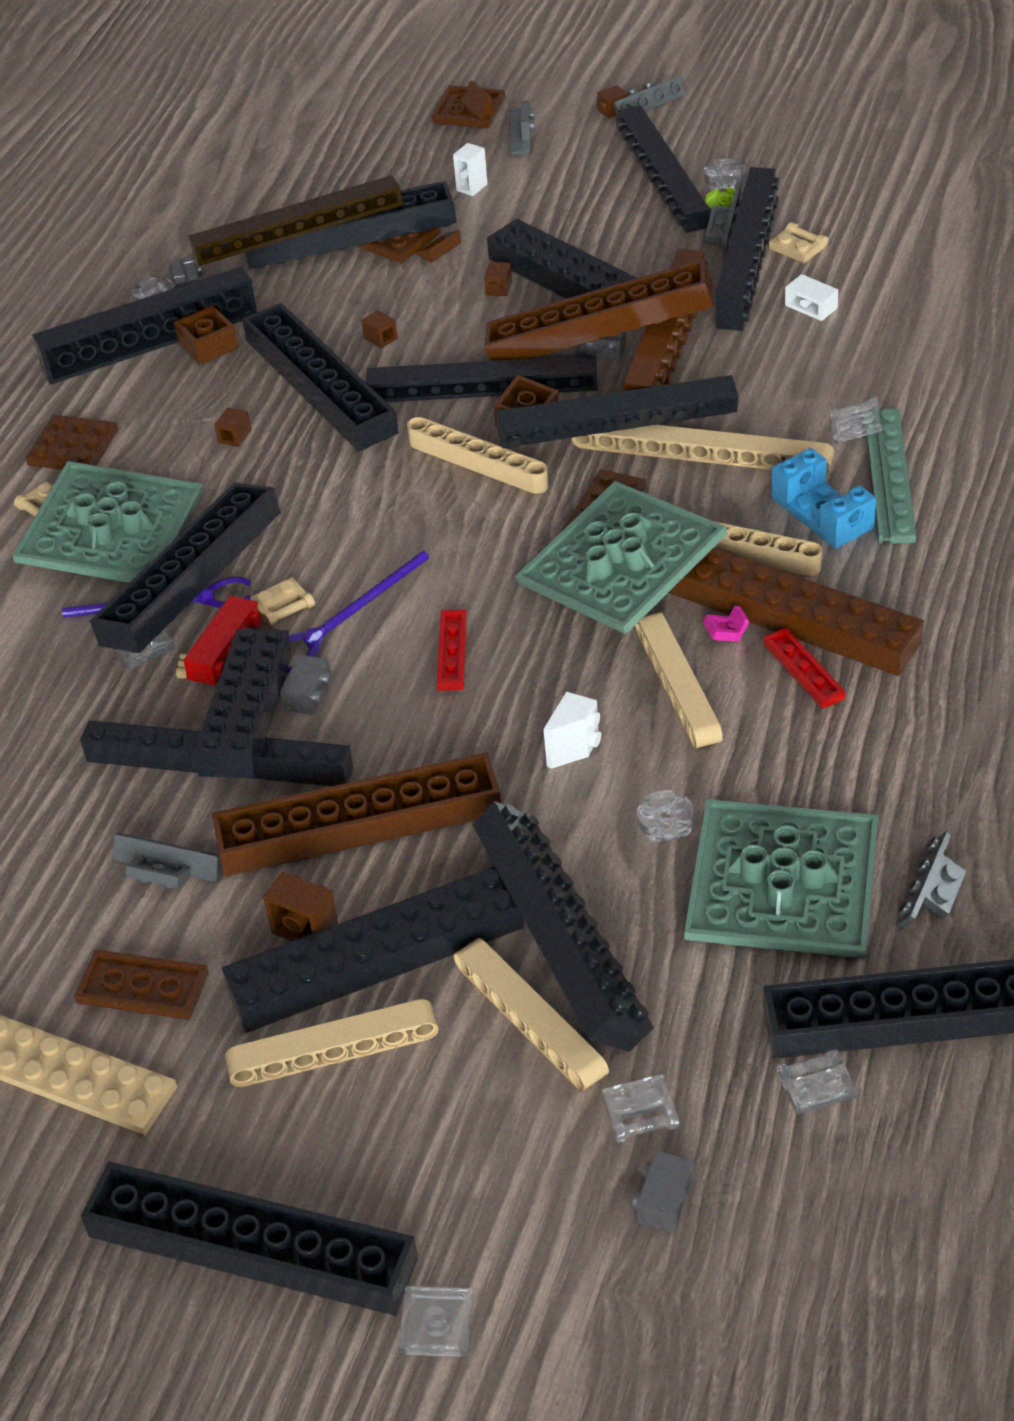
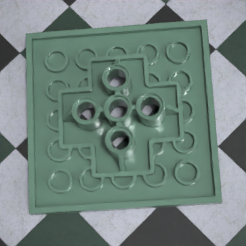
(107, 521)
(621, 556)
(783, 878)

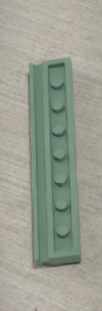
(891, 481)

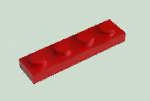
(452, 650)
(804, 668)

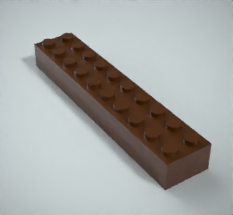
(601, 313)
(662, 342)
(807, 609)
(354, 814)

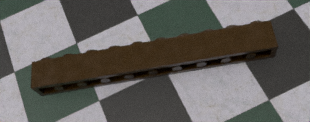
(295, 220)

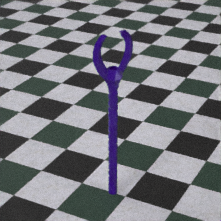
(205, 597)
(314, 636)

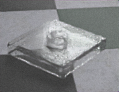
(436, 1321)

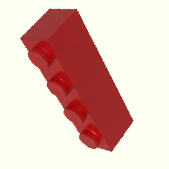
(209, 653)

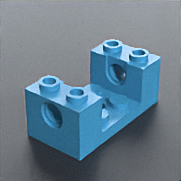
(803, 491)

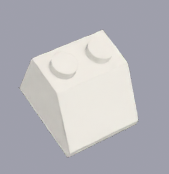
(572, 730)

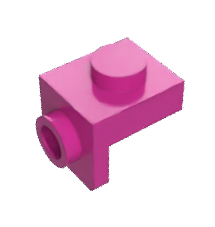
(725, 627)

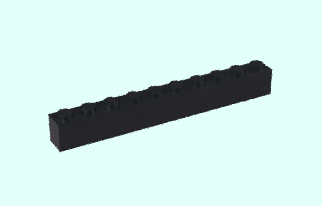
(663, 169)
(480, 378)
(617, 411)
(175, 750)

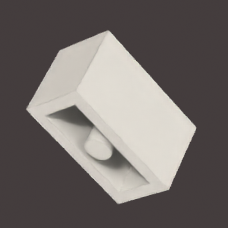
(470, 169)
(811, 297)

